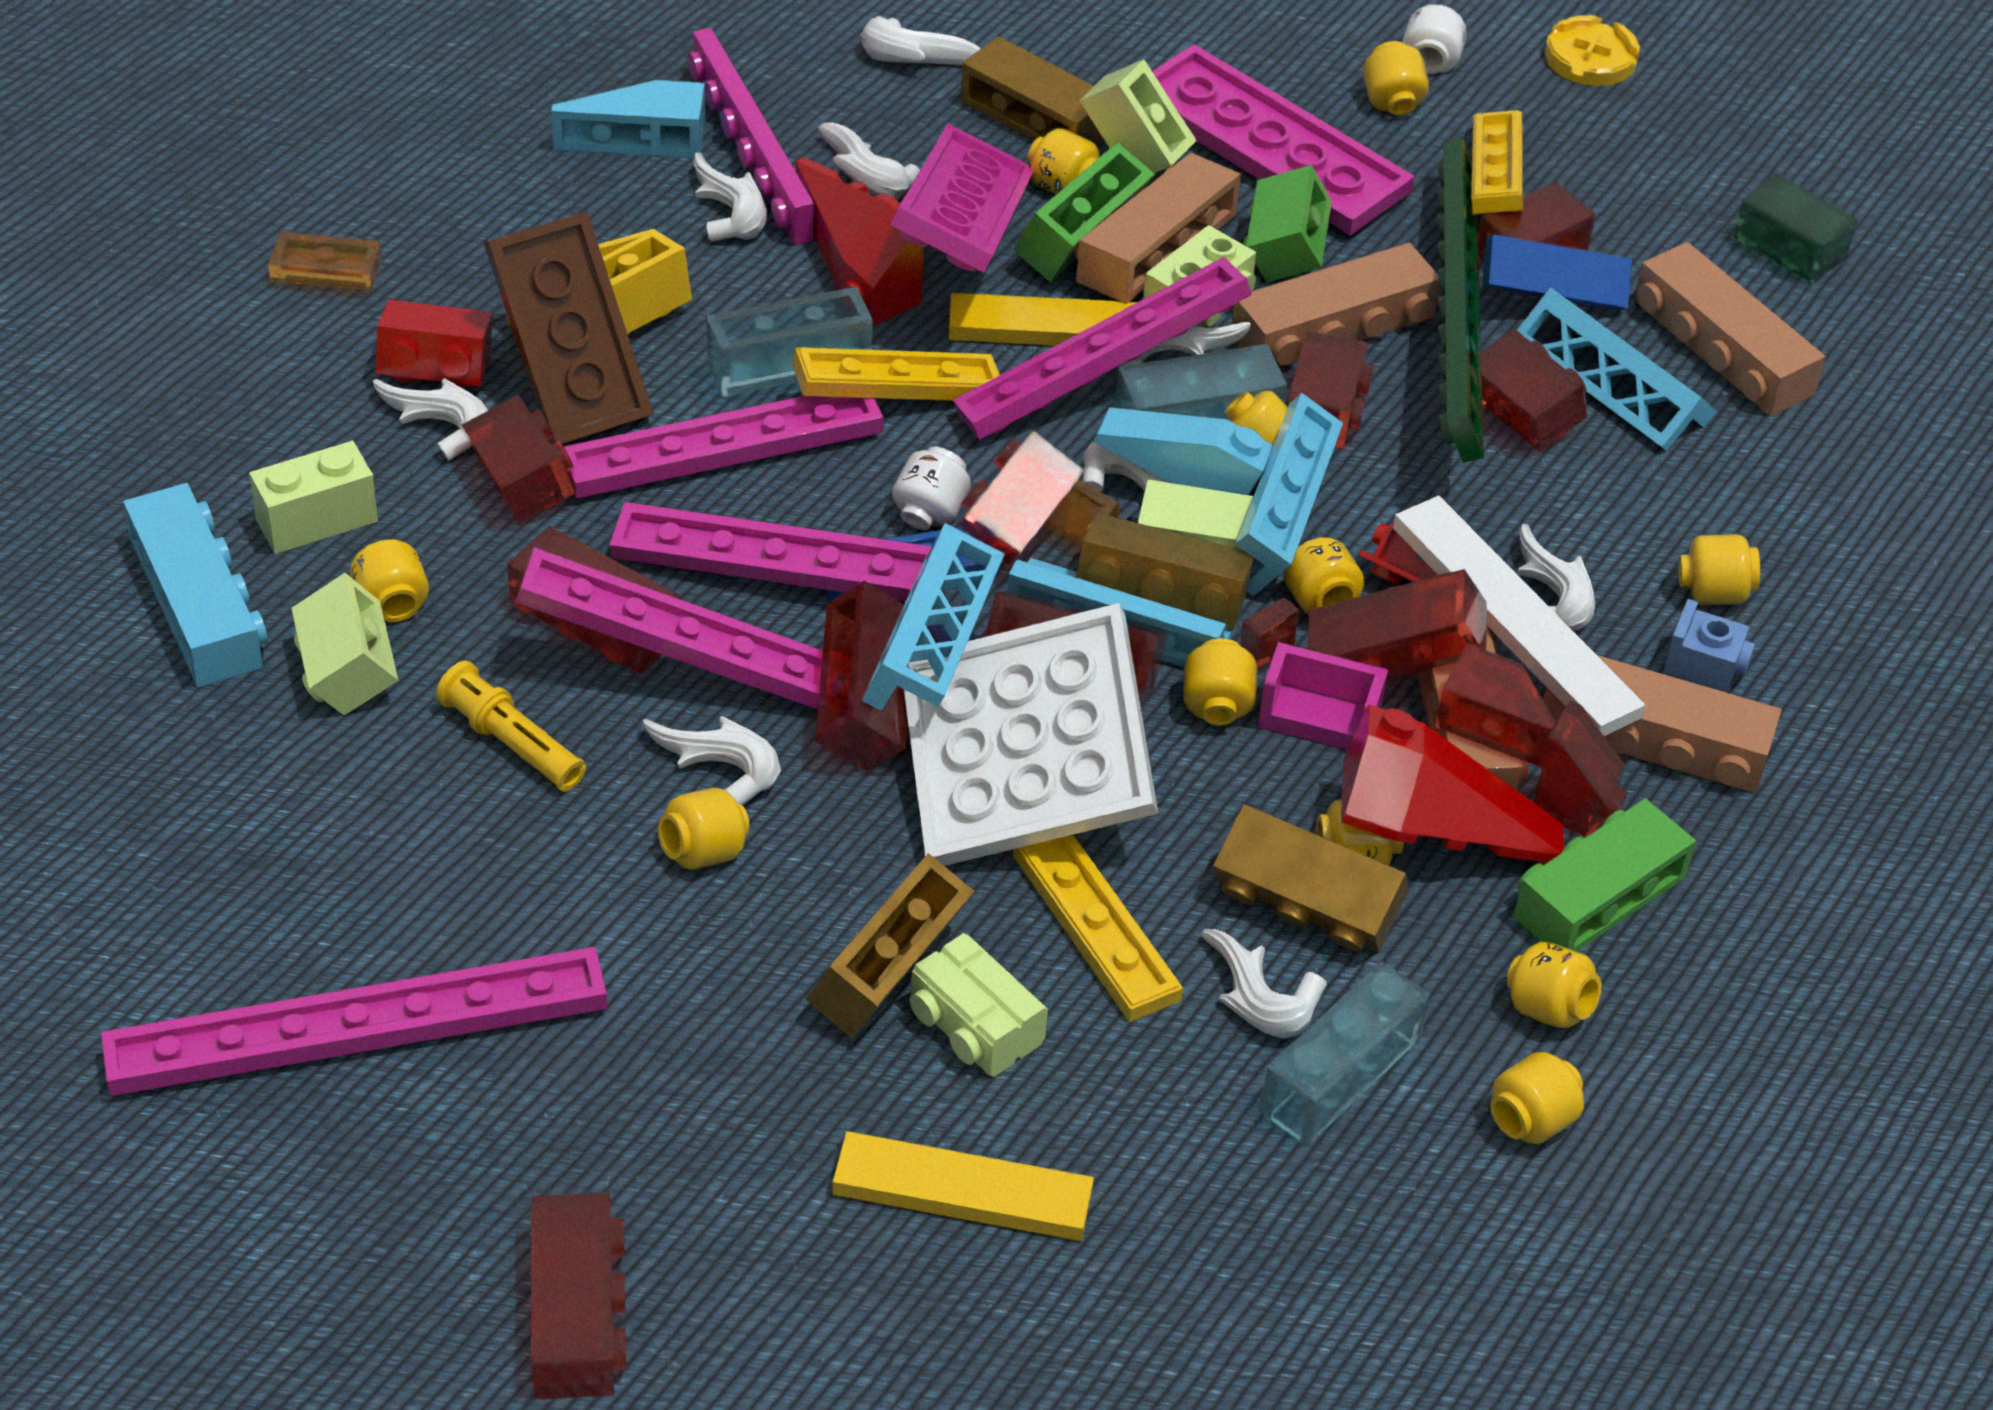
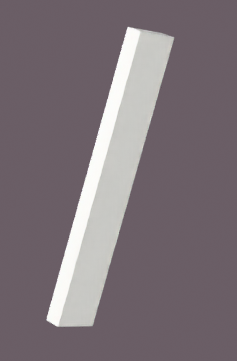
(1521, 616)

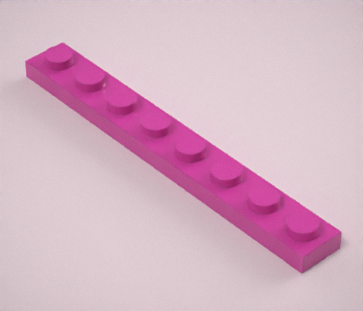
(352, 1021)

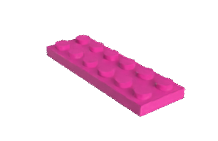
(1275, 136)
(962, 199)

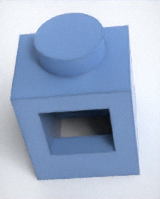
(1708, 649)

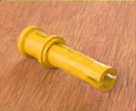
(493, 712)

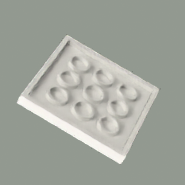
(1032, 739)

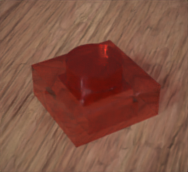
(1267, 628)

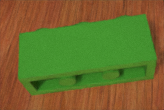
(1078, 208)
(1604, 877)

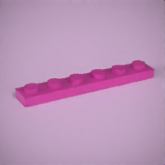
(754, 139)
(1102, 348)
(719, 441)
(764, 550)
(671, 627)

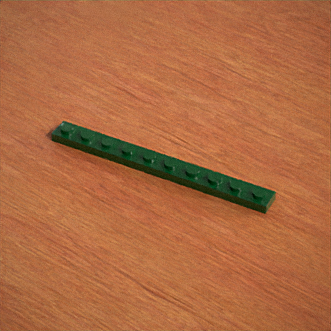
(1459, 305)

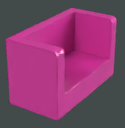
(1318, 695)

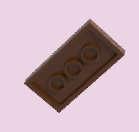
(568, 327)

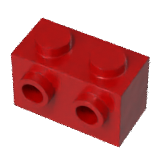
(433, 343)

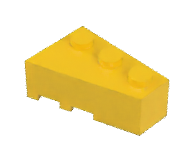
(646, 276)

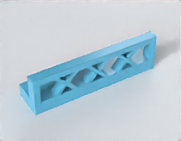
(1628, 360)
(1287, 489)
(1061, 587)
(918, 614)

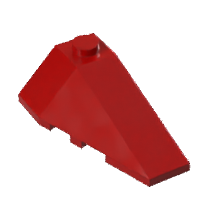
(861, 243)
(1415, 782)

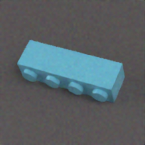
(195, 585)

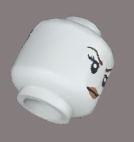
(1437, 36)
(931, 488)

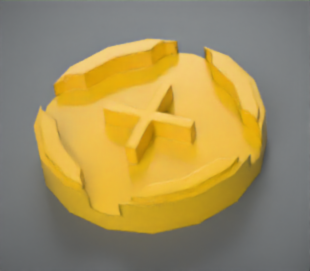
(1591, 51)

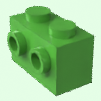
(1289, 223)

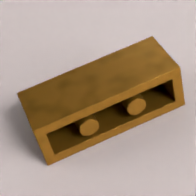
(1025, 92)
(1166, 568)
(1310, 880)
(889, 945)

